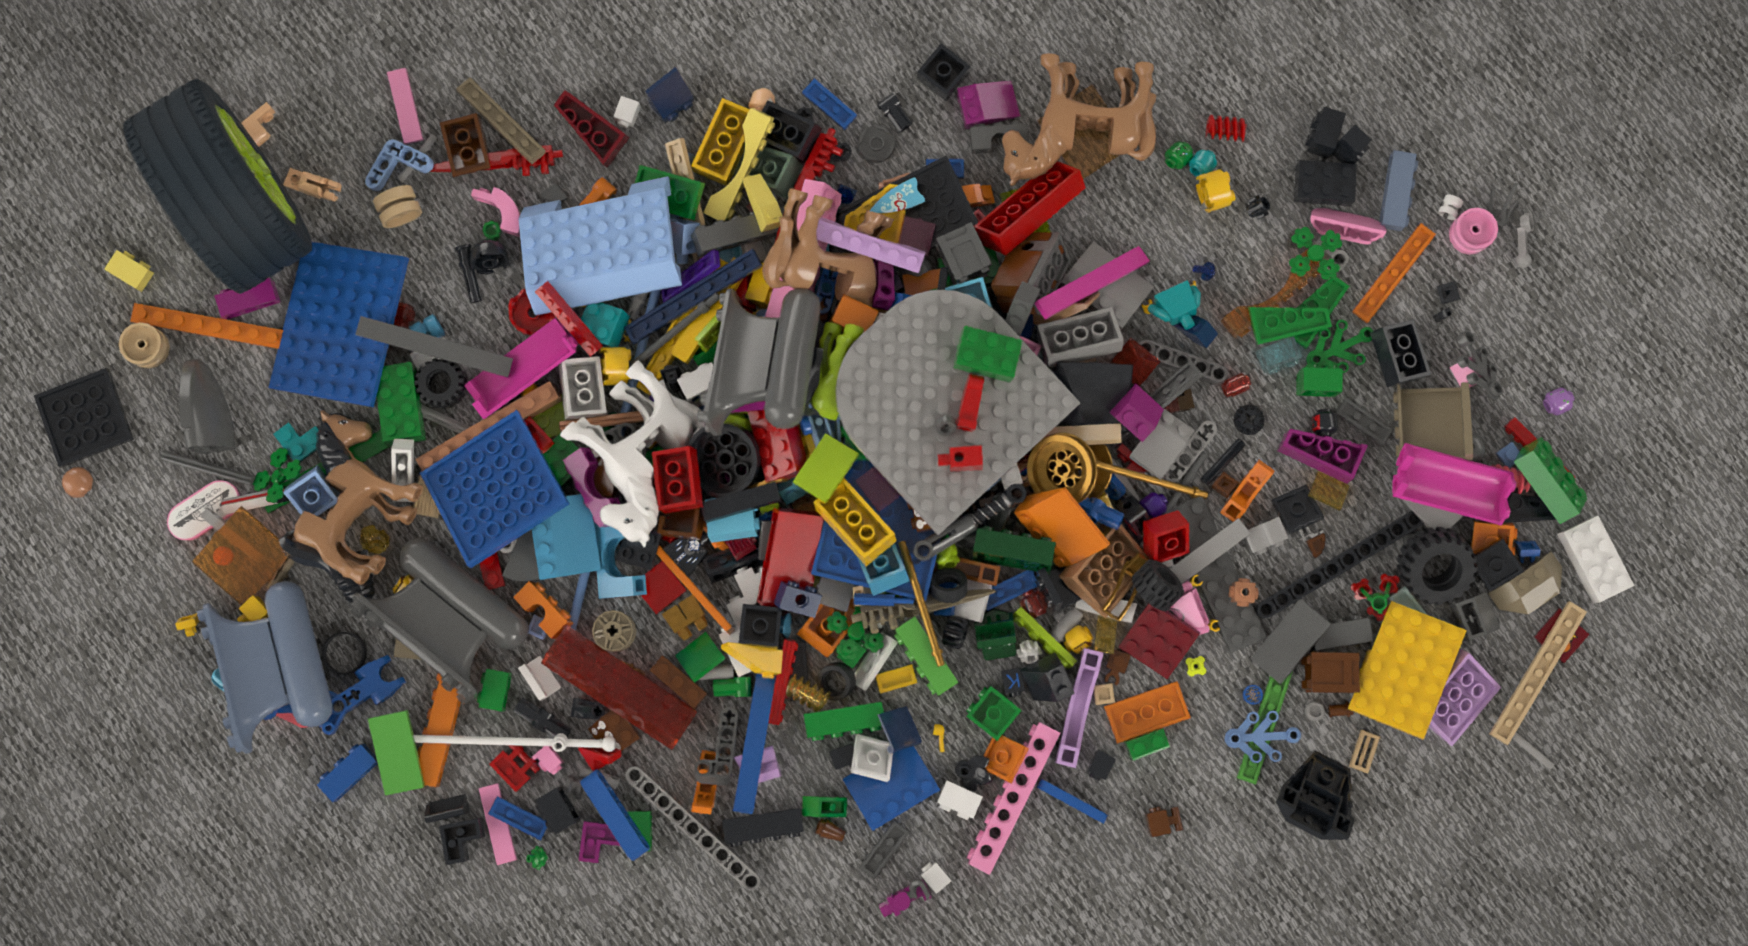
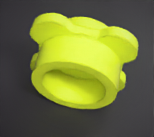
(1192, 670)

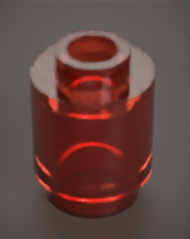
(1236, 385)

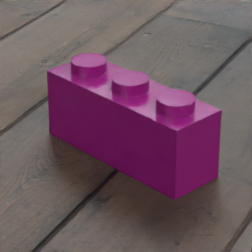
(234, 304)

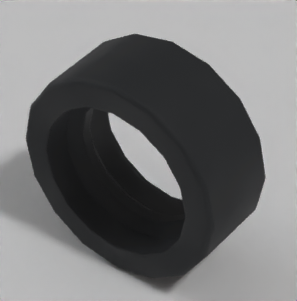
(948, 595)
(849, 677)

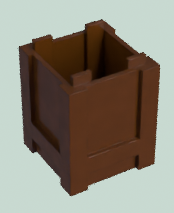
(1331, 672)

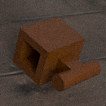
(1159, 822)

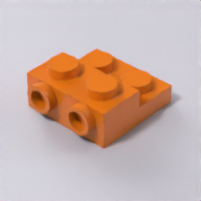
(1487, 533)

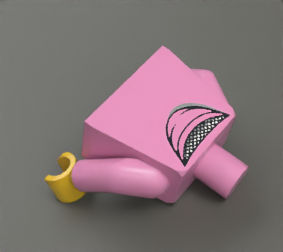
(1191, 610)

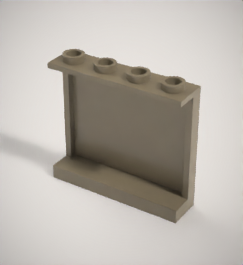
(1435, 420)

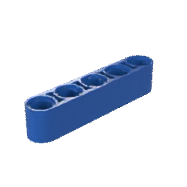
(615, 815)

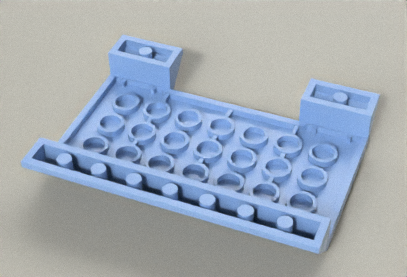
(600, 247)

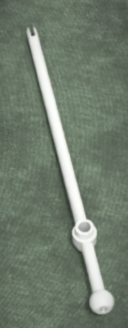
(558, 743)

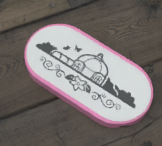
(185, 518)

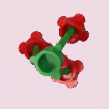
(1378, 600)

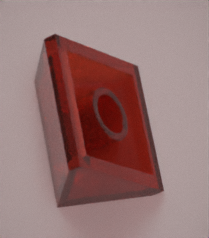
(1142, 360)

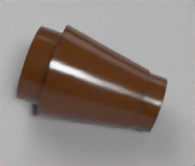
(829, 830)

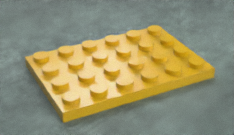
(1407, 670)

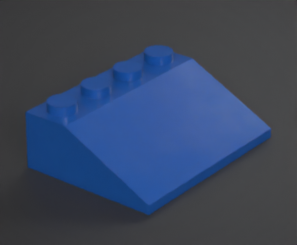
(882, 800)

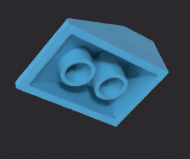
(885, 571)

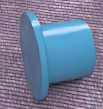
(785, 625)

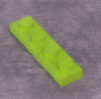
(1039, 634)

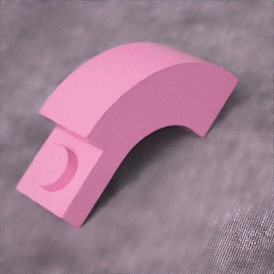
(507, 207)

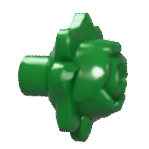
(538, 858)

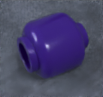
(1154, 504)

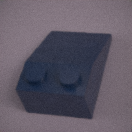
(669, 96)

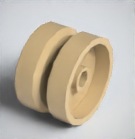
(397, 206)
(133, 349)

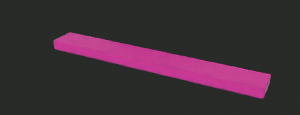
(1091, 282)

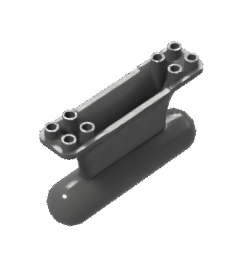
(762, 360)
(443, 615)

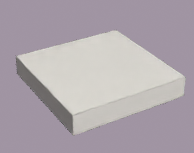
(974, 609)
(871, 758)

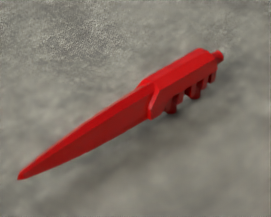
(511, 157)
(818, 160)

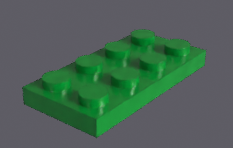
(684, 191)

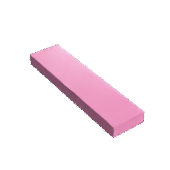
(405, 106)
(498, 830)

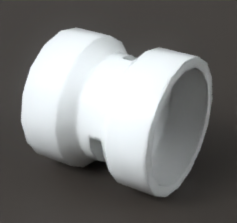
(1450, 206)

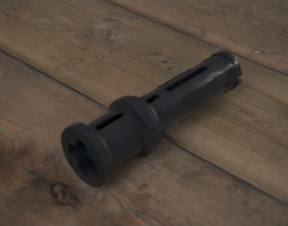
(469, 274)

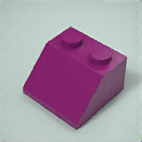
(1138, 412)

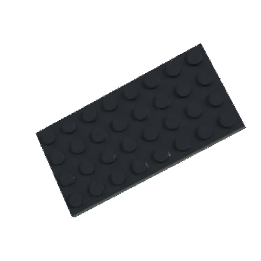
(943, 205)

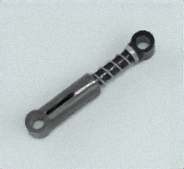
(968, 523)

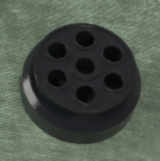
(713, 482)

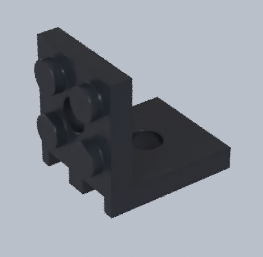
(1053, 588)

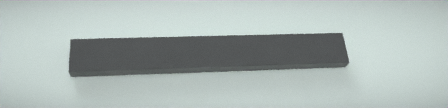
(434, 346)

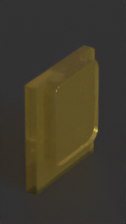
(1329, 490)

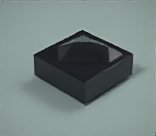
(1448, 292)

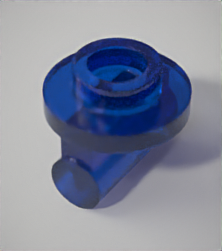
(847, 193)
(1207, 270)

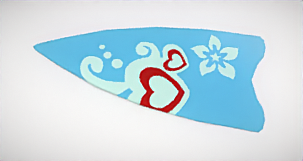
(899, 198)

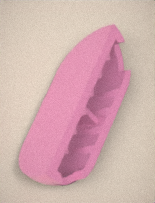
(1348, 225)

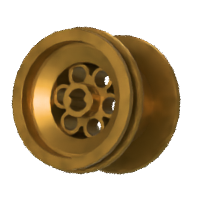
(1048, 472)

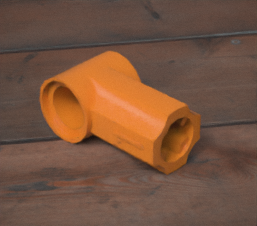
(600, 191)

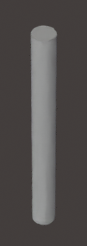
(1527, 746)

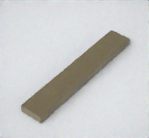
(501, 120)

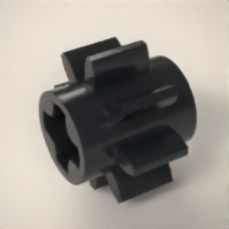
(1258, 207)

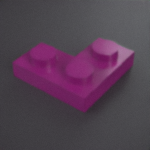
(592, 837)

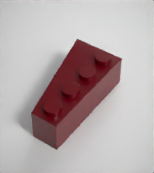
(597, 133)

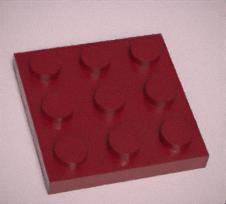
(1159, 640)

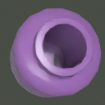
(1558, 401)

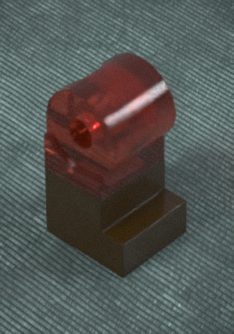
(1181, 403)

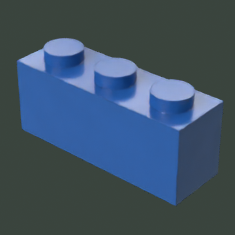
(347, 772)

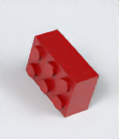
(677, 479)

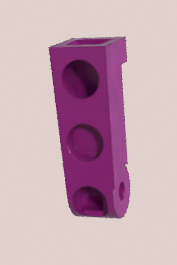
(884, 292)

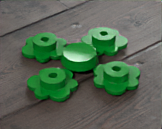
(1315, 253)
(279, 475)
(855, 632)

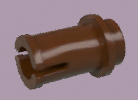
(1339, 710)

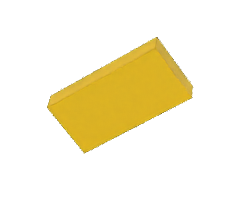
(896, 678)

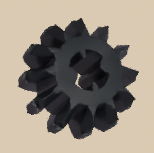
(955, 632)

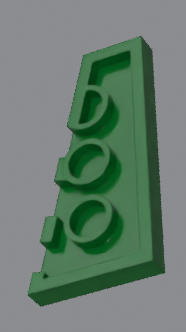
(1325, 297)
(1280, 323)

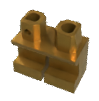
(694, 614)

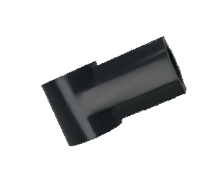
(892, 108)
(586, 709)

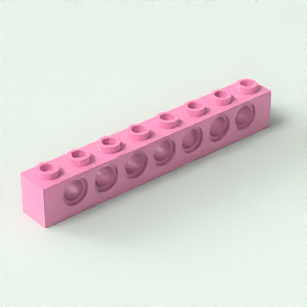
(987, 863)

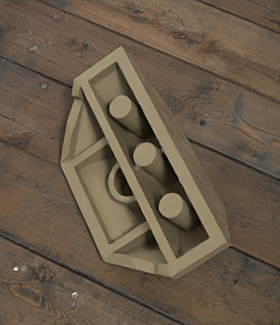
(1530, 589)

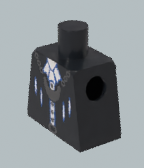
(688, 553)

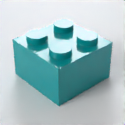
(606, 323)

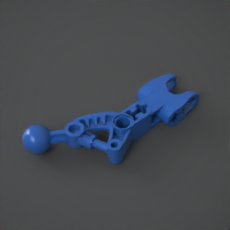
(369, 686)

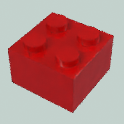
(1166, 536)

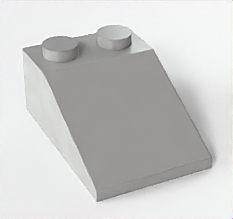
(1162, 445)

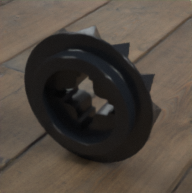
(1247, 428)

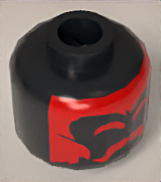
(1324, 422)

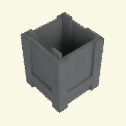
(963, 254)

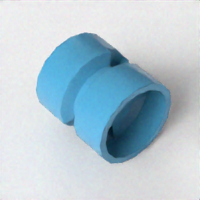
(429, 326)

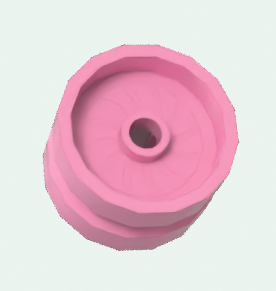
(1470, 241)

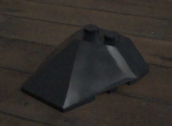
(1319, 798)

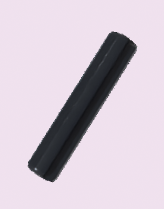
(1223, 461)

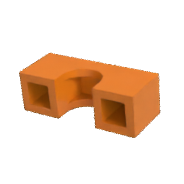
(555, 619)

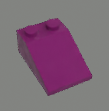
(987, 103)

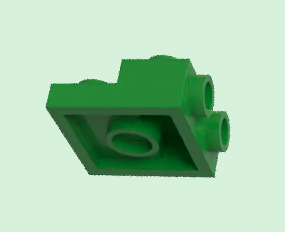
(992, 712)

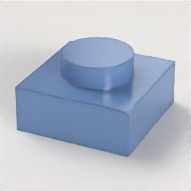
(1508, 454)

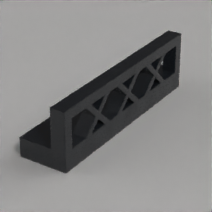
(724, 565)

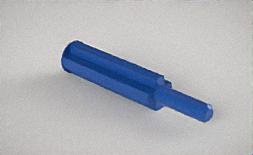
(880, 599)

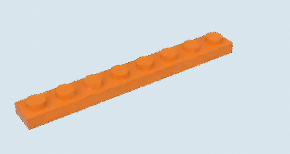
(207, 326)

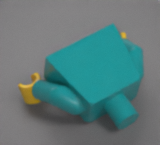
(1176, 304)

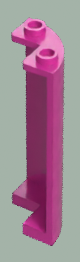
(530, 362)
(1453, 484)

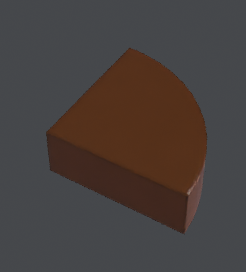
(1316, 545)

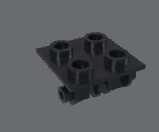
(637, 555)

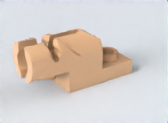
(254, 121)
(312, 184)

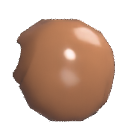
(77, 482)

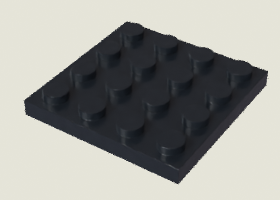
(83, 417)

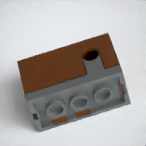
(1037, 261)

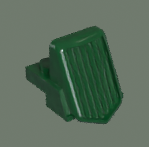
(996, 634)

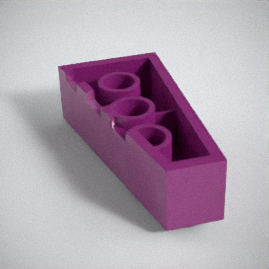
(1324, 454)

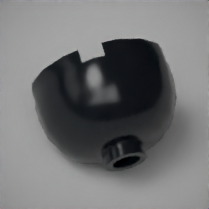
(485, 254)

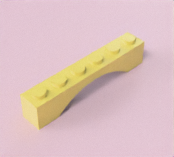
(755, 128)

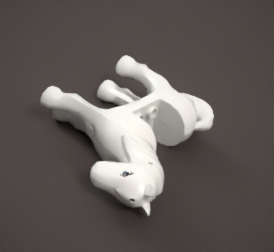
(667, 422)

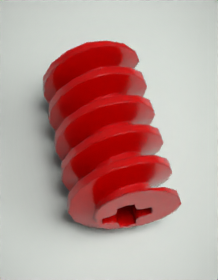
(1226, 127)

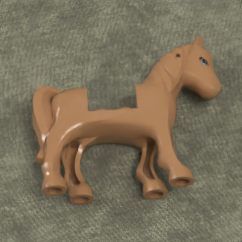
(1128, 125)
(798, 254)

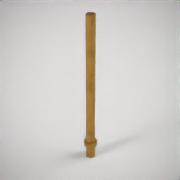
(1192, 491)
(937, 652)

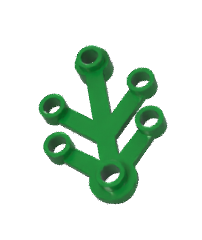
(1337, 348)

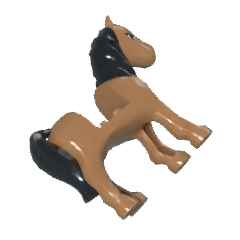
(322, 541)

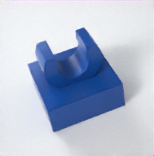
(1527, 549)

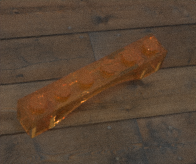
(1239, 321)

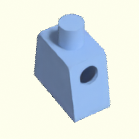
(682, 240)

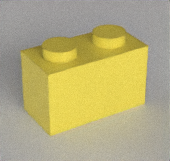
(129, 271)

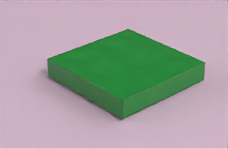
(700, 657)

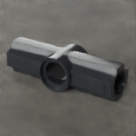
(541, 718)

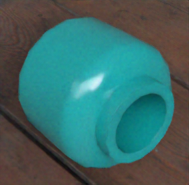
(1202, 162)

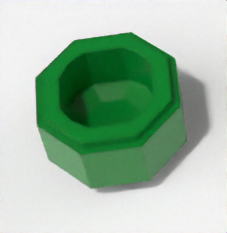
(492, 230)

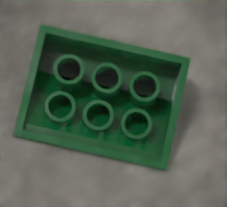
(1013, 550)

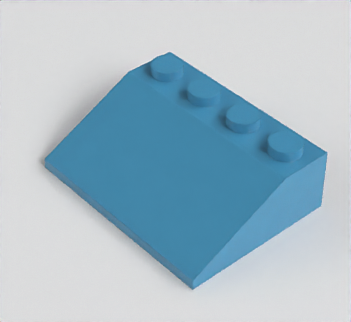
(567, 541)

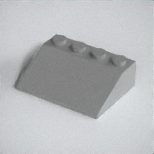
(1122, 295)

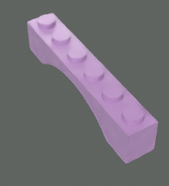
(870, 246)
(1078, 707)

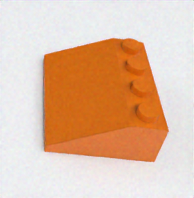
(1062, 519)

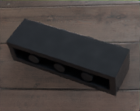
(763, 826)

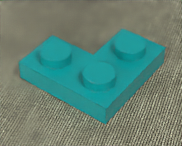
(297, 446)

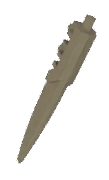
(872, 615)

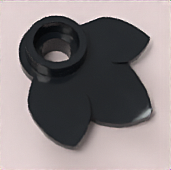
(976, 772)

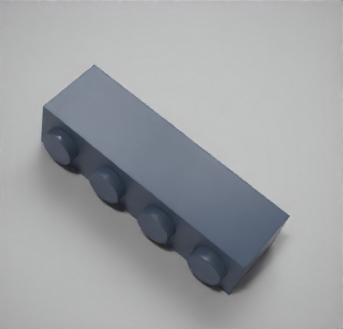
(1397, 190)

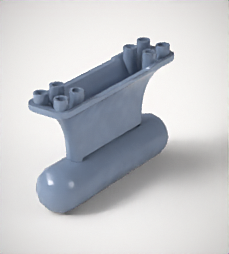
(268, 664)

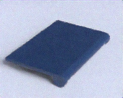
(899, 729)

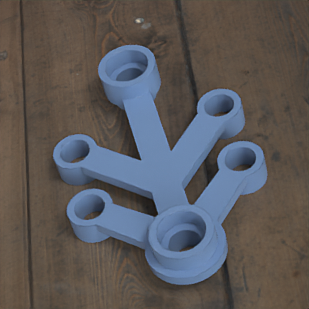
(1259, 736)

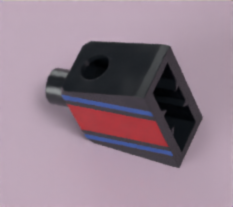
(1132, 512)

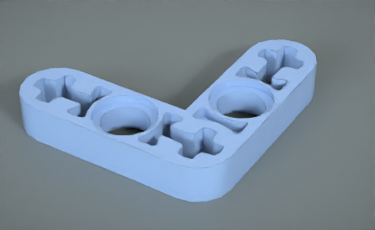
(393, 158)

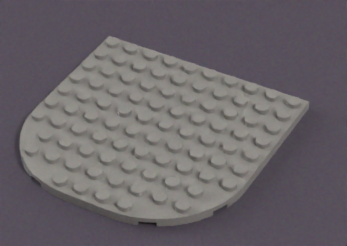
(904, 380)

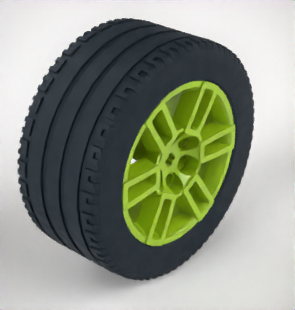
(216, 186)

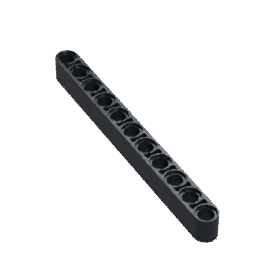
(1339, 565)

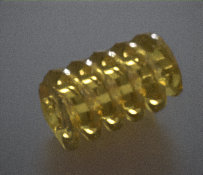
(807, 694)

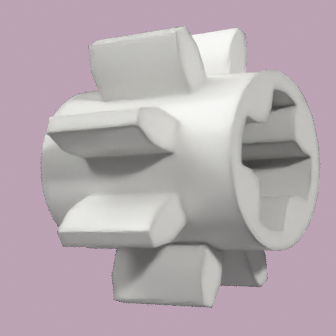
(1029, 651)

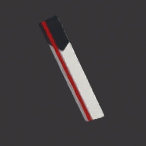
(248, 501)

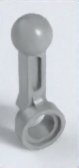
(1527, 225)

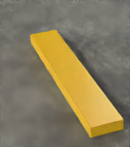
(687, 344)

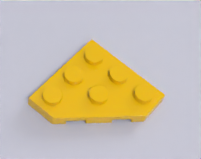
(857, 216)

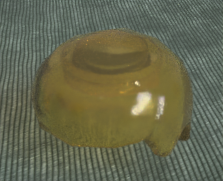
(369, 542)

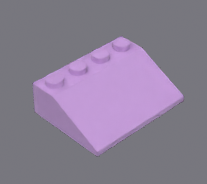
(1463, 697)

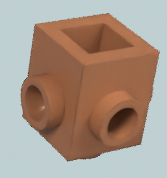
(1236, 595)

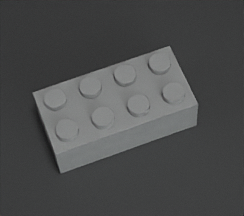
(1080, 337)

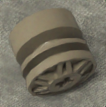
(621, 640)

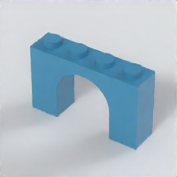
(609, 579)

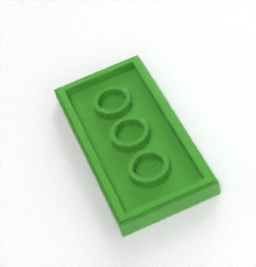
(396, 752)

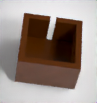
(682, 524)

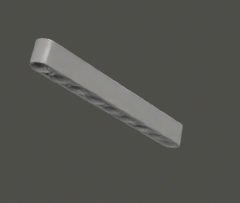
(702, 829)

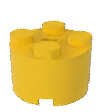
(1215, 190)
(614, 365)

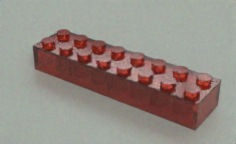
(619, 687)

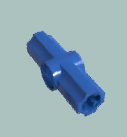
(1099, 512)

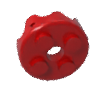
(519, 317)

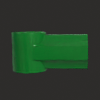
(733, 687)

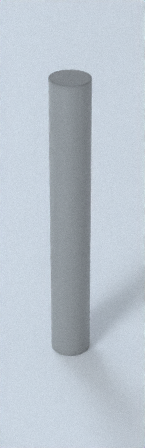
(424, 148)

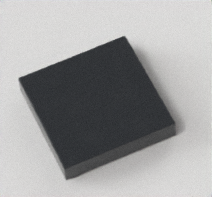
(1297, 509)
(1497, 565)

